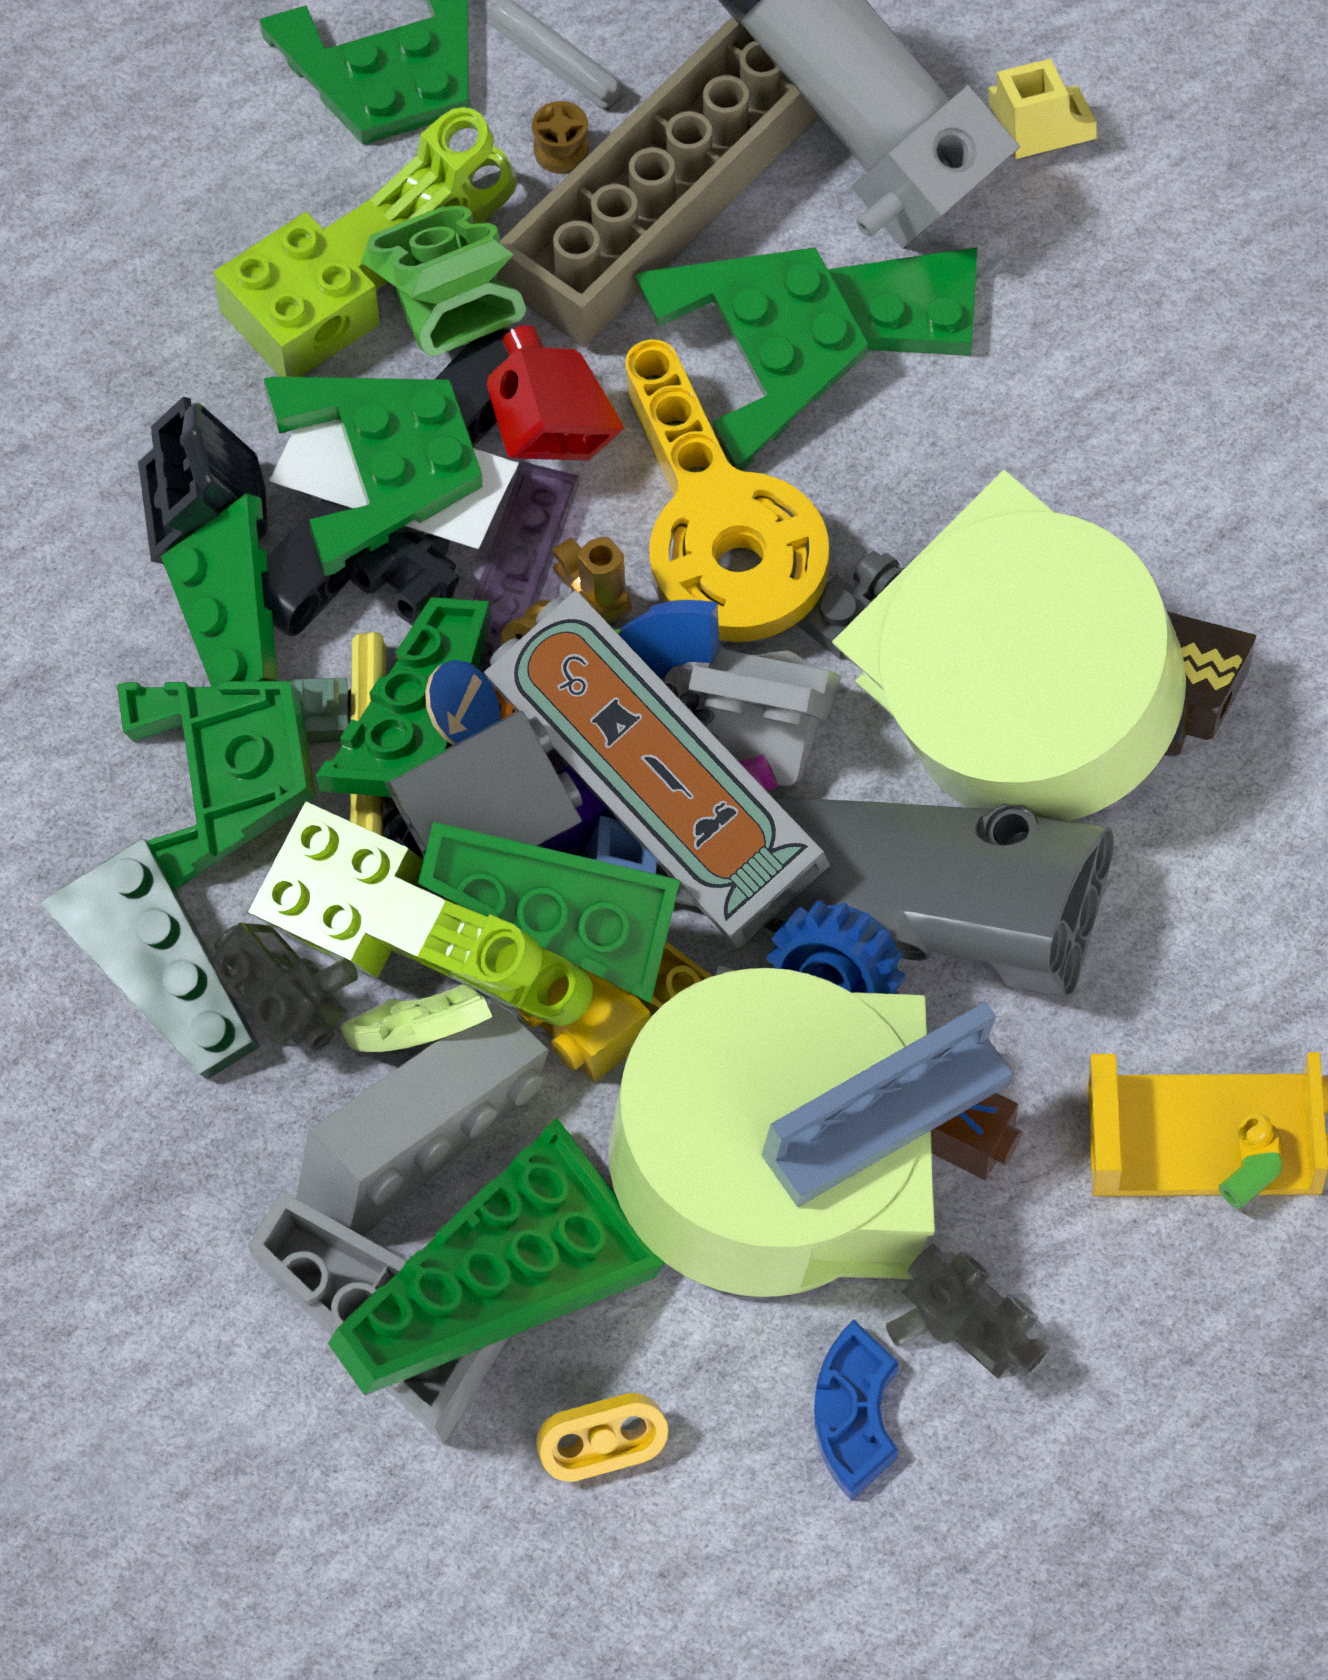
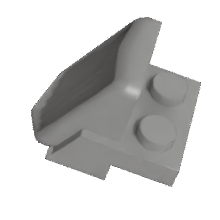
(767, 706)

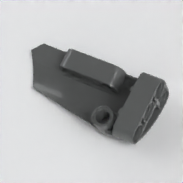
(956, 887)

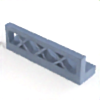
(886, 1106)

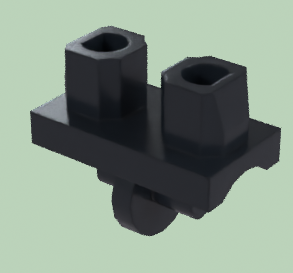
(411, 566)

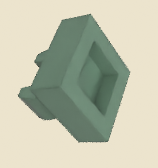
(324, 707)

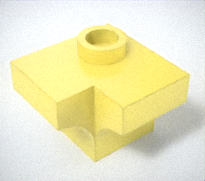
(1040, 109)

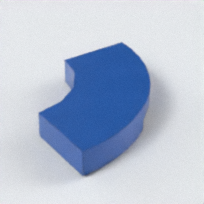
(674, 634)
(849, 1411)

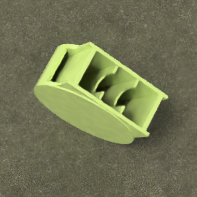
(1025, 659)
(697, 1118)

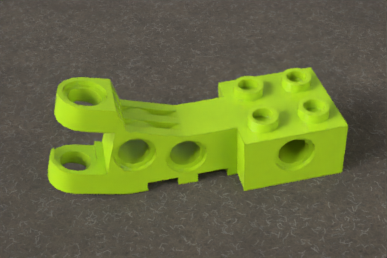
(305, 287)
(362, 899)

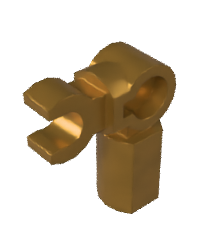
(596, 574)

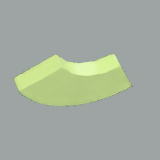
(415, 1022)

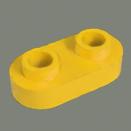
(601, 1440)

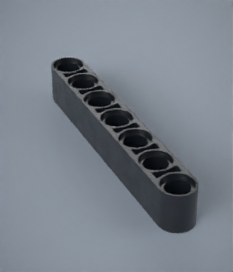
(295, 579)

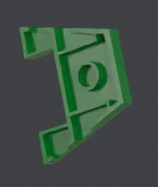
(384, 79)
(783, 321)
(404, 447)
(242, 757)

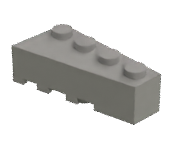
(418, 1120)
(333, 1274)

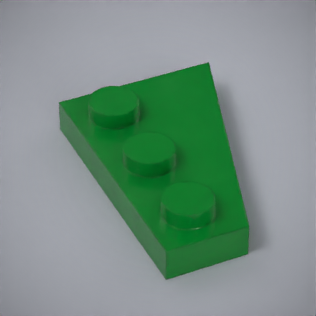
(222, 594)

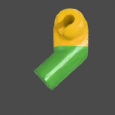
(1259, 1159)

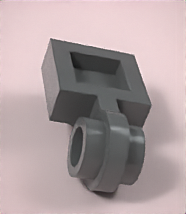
(843, 603)

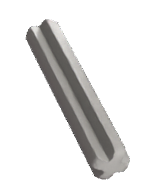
(555, 52)

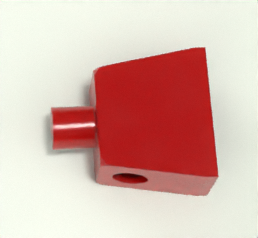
(549, 402)

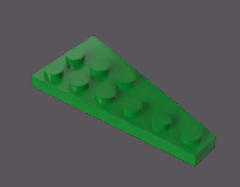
(507, 1261)

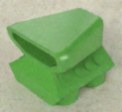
(446, 277)

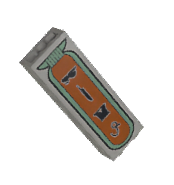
(657, 768)

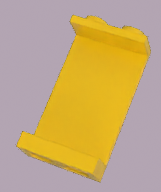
(1182, 1129)

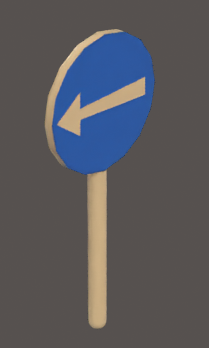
(460, 701)

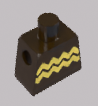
(1215, 669)

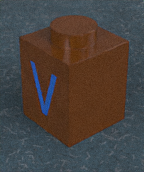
(979, 1136)

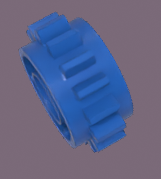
(839, 947)

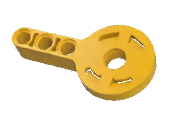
(722, 513)

